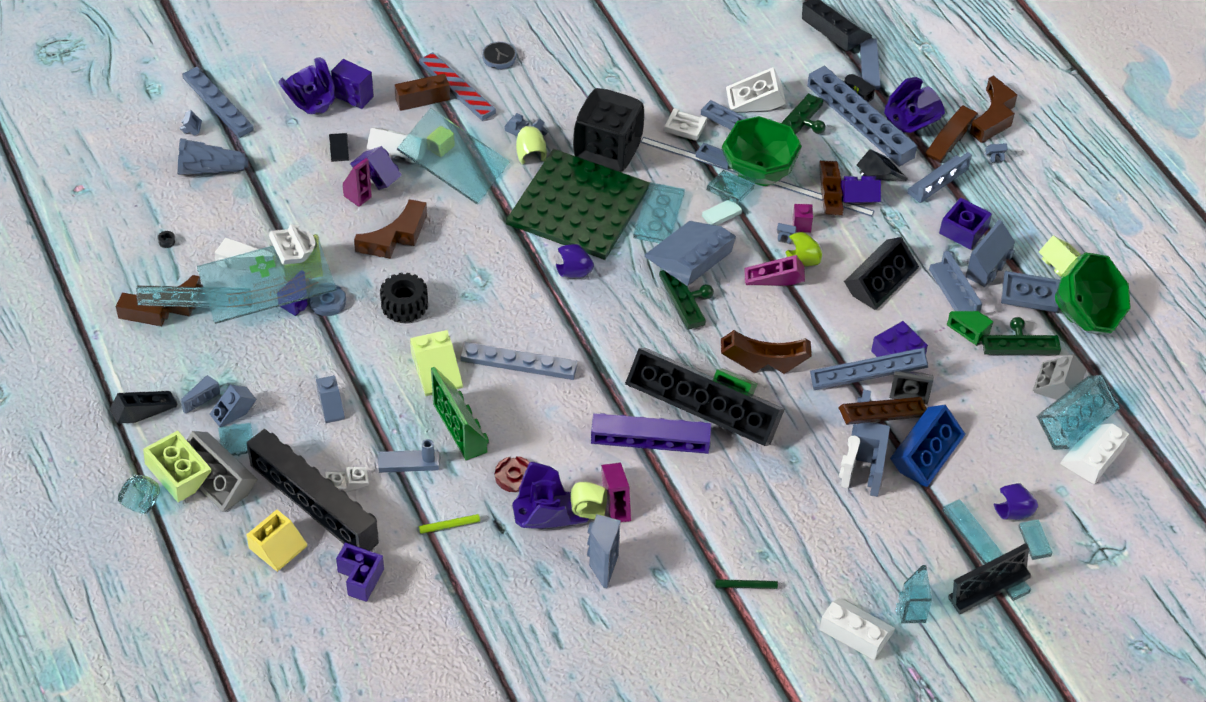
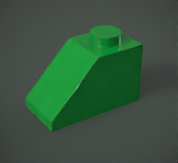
(970, 324)

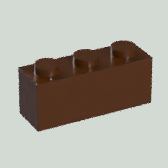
(422, 92)

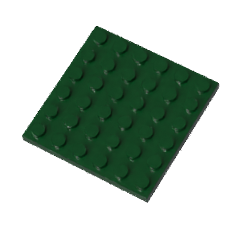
(578, 203)

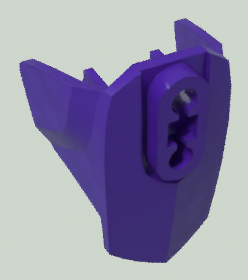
(310, 87)
(913, 106)
(543, 500)

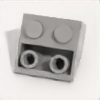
(1059, 376)

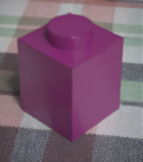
(803, 217)

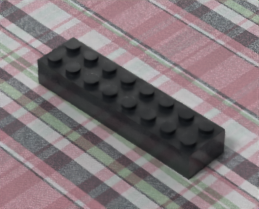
(704, 396)
(312, 491)

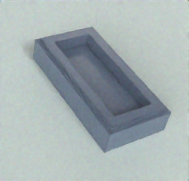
(712, 154)

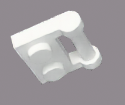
(685, 124)
(849, 461)

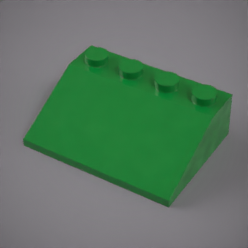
(457, 417)

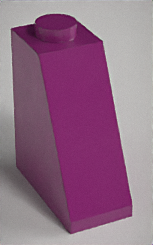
(617, 491)

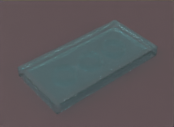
(658, 213)

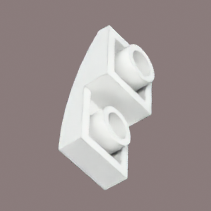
(351, 479)

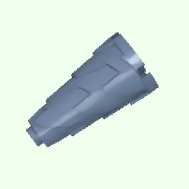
(201, 158)

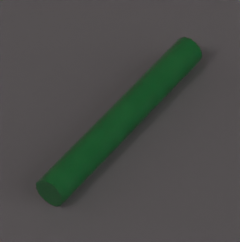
(753, 584)

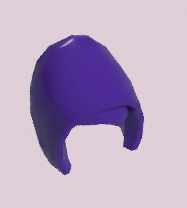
(576, 262)
(1019, 503)

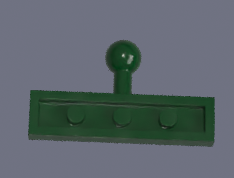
(803, 112)
(685, 300)
(1019, 343)

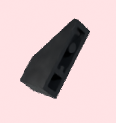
(137, 406)

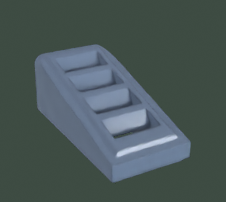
(200, 394)

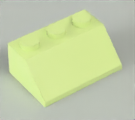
(1059, 254)
(176, 465)

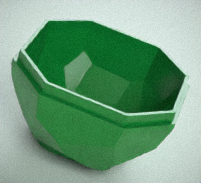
(761, 150)
(1093, 294)

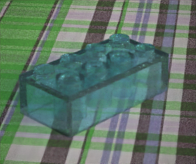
(1078, 412)

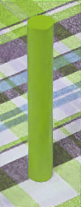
(449, 523)

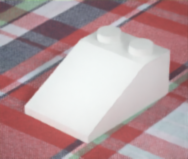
(756, 93)

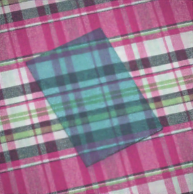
(453, 155)

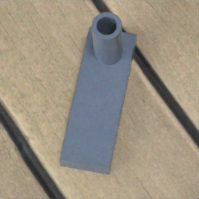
(407, 461)

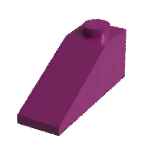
(357, 184)
(776, 273)

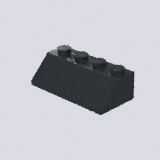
(833, 24)
(882, 273)

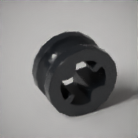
(162, 237)

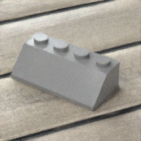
(228, 478)

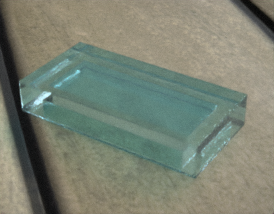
(1035, 539)

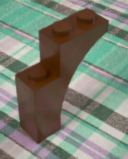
(999, 114)
(402, 230)
(128, 308)
(757, 354)

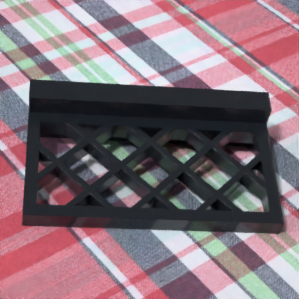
(990, 579)

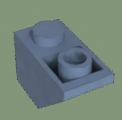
(232, 405)

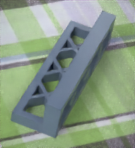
(940, 177)
(955, 285)

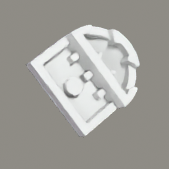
(292, 244)

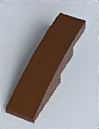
(951, 133)
(830, 187)

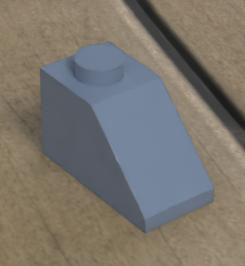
(330, 399)

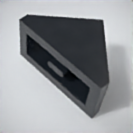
(339, 147)

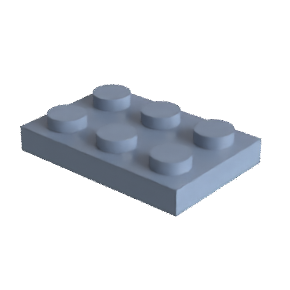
(1029, 291)

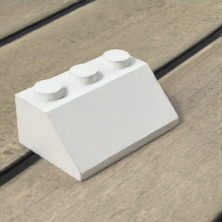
(388, 140)
(1096, 452)
(856, 628)

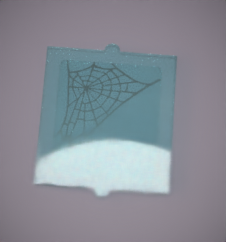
(234, 438)

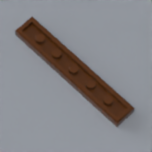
(882, 410)

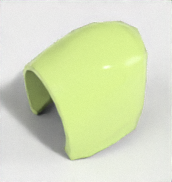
(528, 141)
(588, 500)

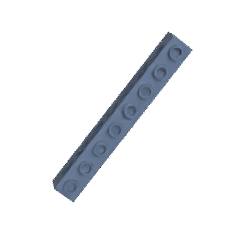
(862, 116)

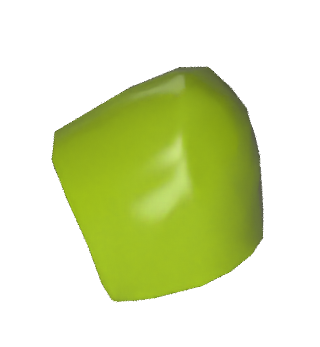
(806, 249)

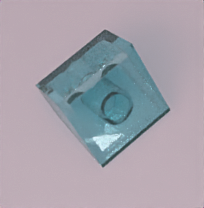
(915, 598)

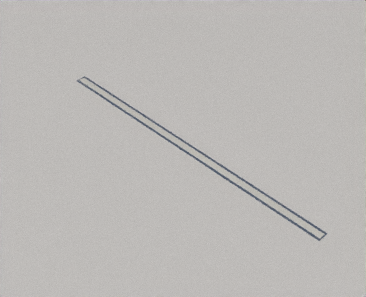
(782, 184)

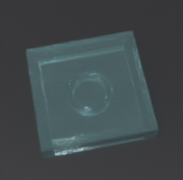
(730, 187)

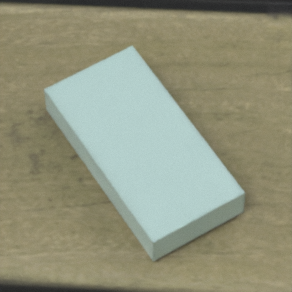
(721, 212)

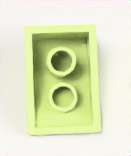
(437, 352)

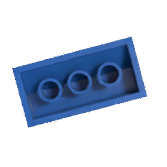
(928, 445)

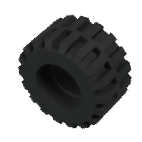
(404, 308)

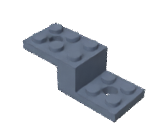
(872, 447)

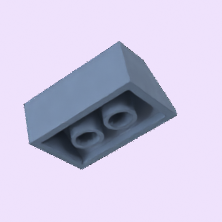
(990, 255)
(603, 547)

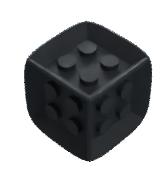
(608, 129)

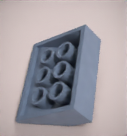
(692, 250)

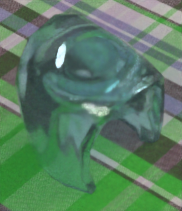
(139, 493)

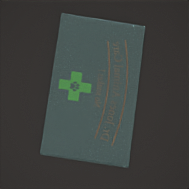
(261, 282)

